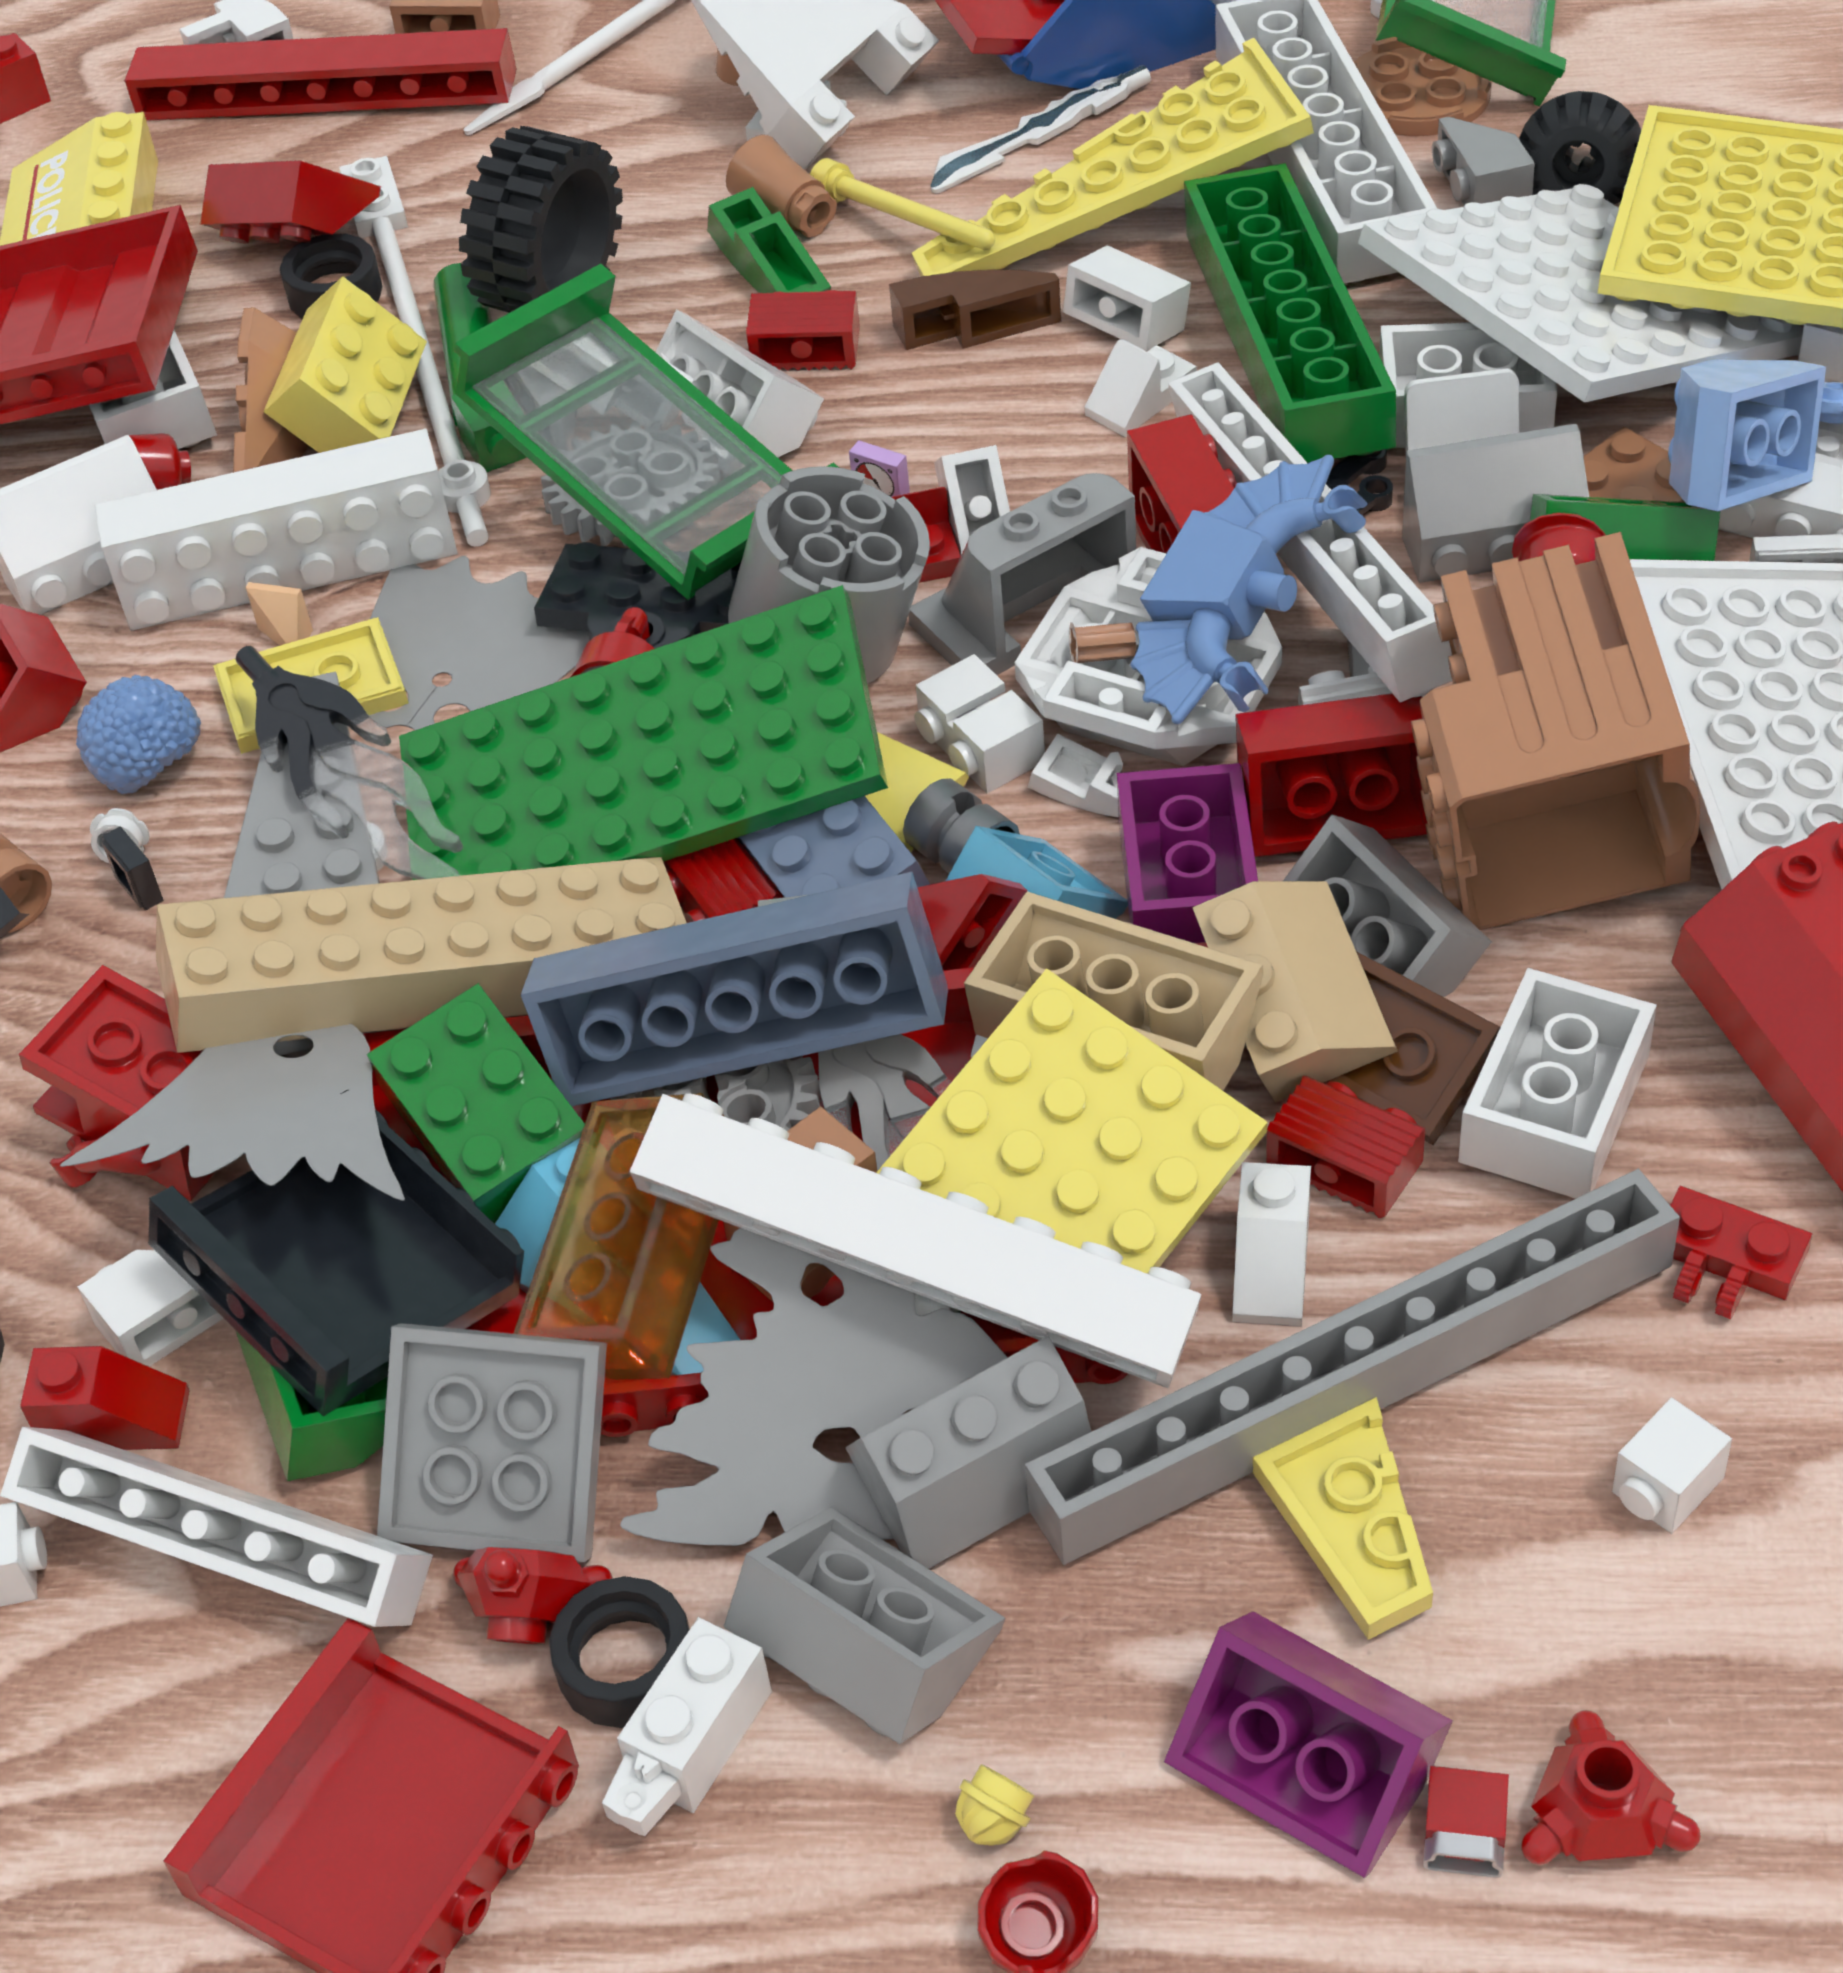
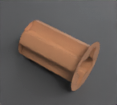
(1102, 642)

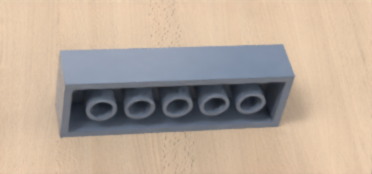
(737, 990)

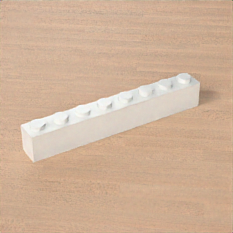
(917, 1238)

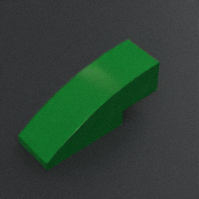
(763, 246)

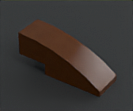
(973, 306)

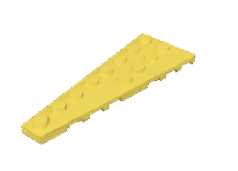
(1190, 135)

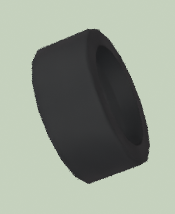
(324, 257)
(592, 1611)

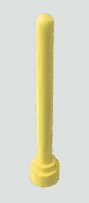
(842, 185)

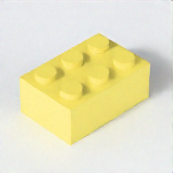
(345, 371)

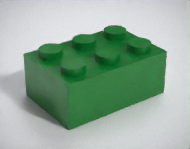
(475, 1098)

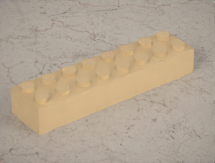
(389, 948)

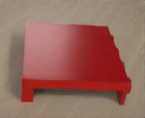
(371, 1816)

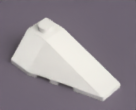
(744, 386)

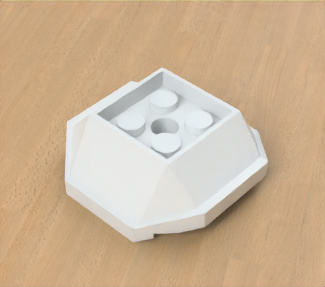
(1106, 696)

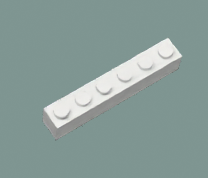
(217, 1526)

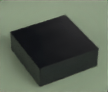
(132, 868)

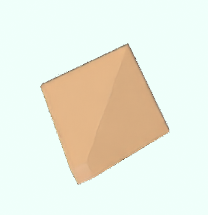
(279, 612)

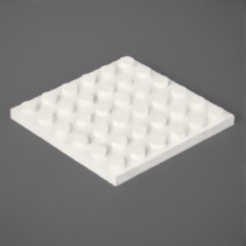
(1531, 282)

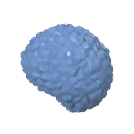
(135, 731)

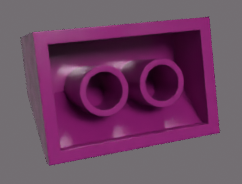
(1306, 1741)

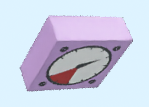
(882, 468)

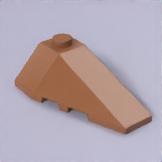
(264, 348)

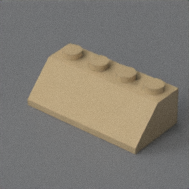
(1163, 987)

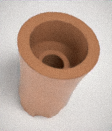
(781, 185)

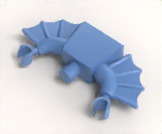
(1225, 577)

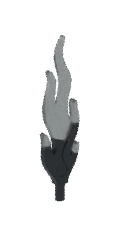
(328, 762)

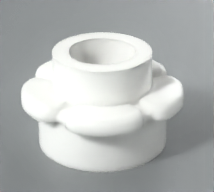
(113, 819)

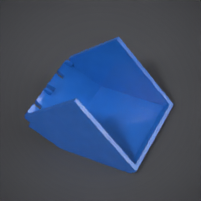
(1111, 37)

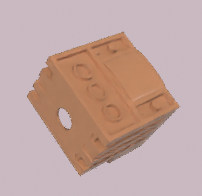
(1558, 747)

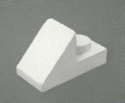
(1134, 386)

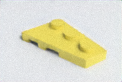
(1349, 1514)

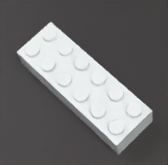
(276, 525)

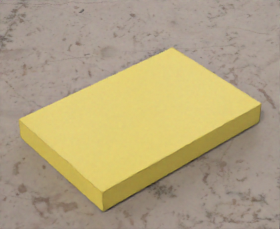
(354, 651)

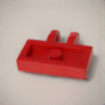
(1736, 1246)

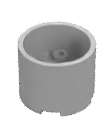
(831, 532)

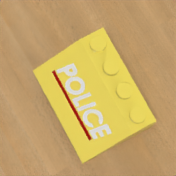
(83, 179)

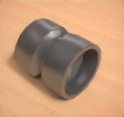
(945, 818)

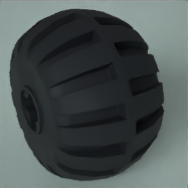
(1577, 120)

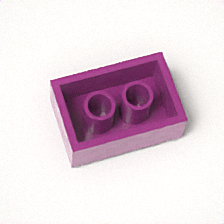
(1182, 843)

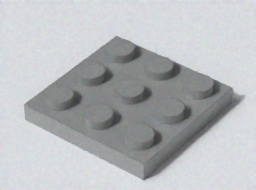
(491, 1440)

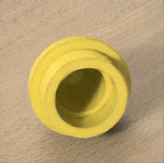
(992, 1807)

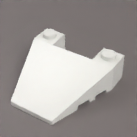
(796, 45)

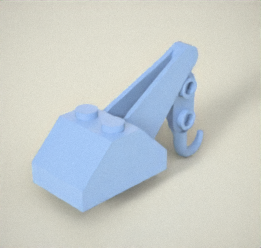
(1748, 428)

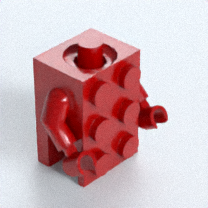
(104, 1062)

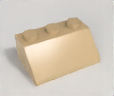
(1314, 996)

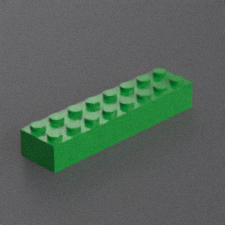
(1290, 314)

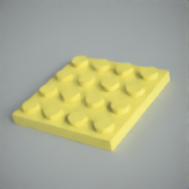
(1082, 1129)

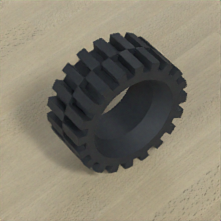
(538, 216)

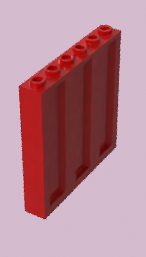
(90, 311)

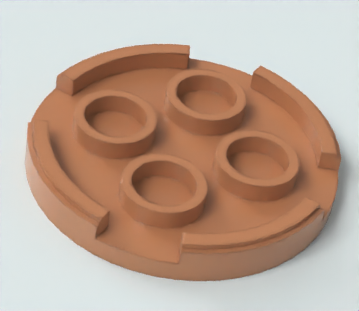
(1420, 88)

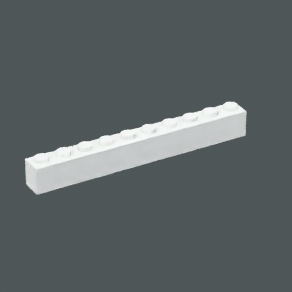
(1343, 571)

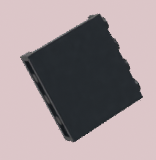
(330, 1266)

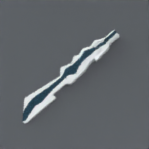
(1037, 127)

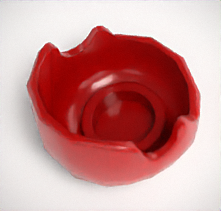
(1038, 1915)

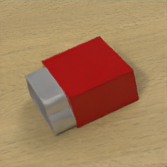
(1466, 1821)

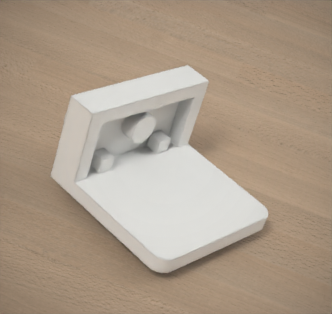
(1461, 408)

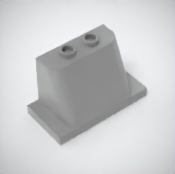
(1023, 563)

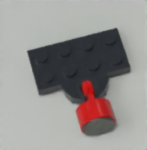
(625, 604)

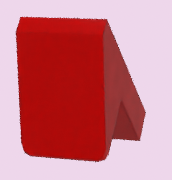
(943, 550)

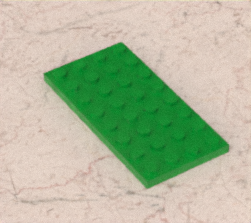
(659, 747)

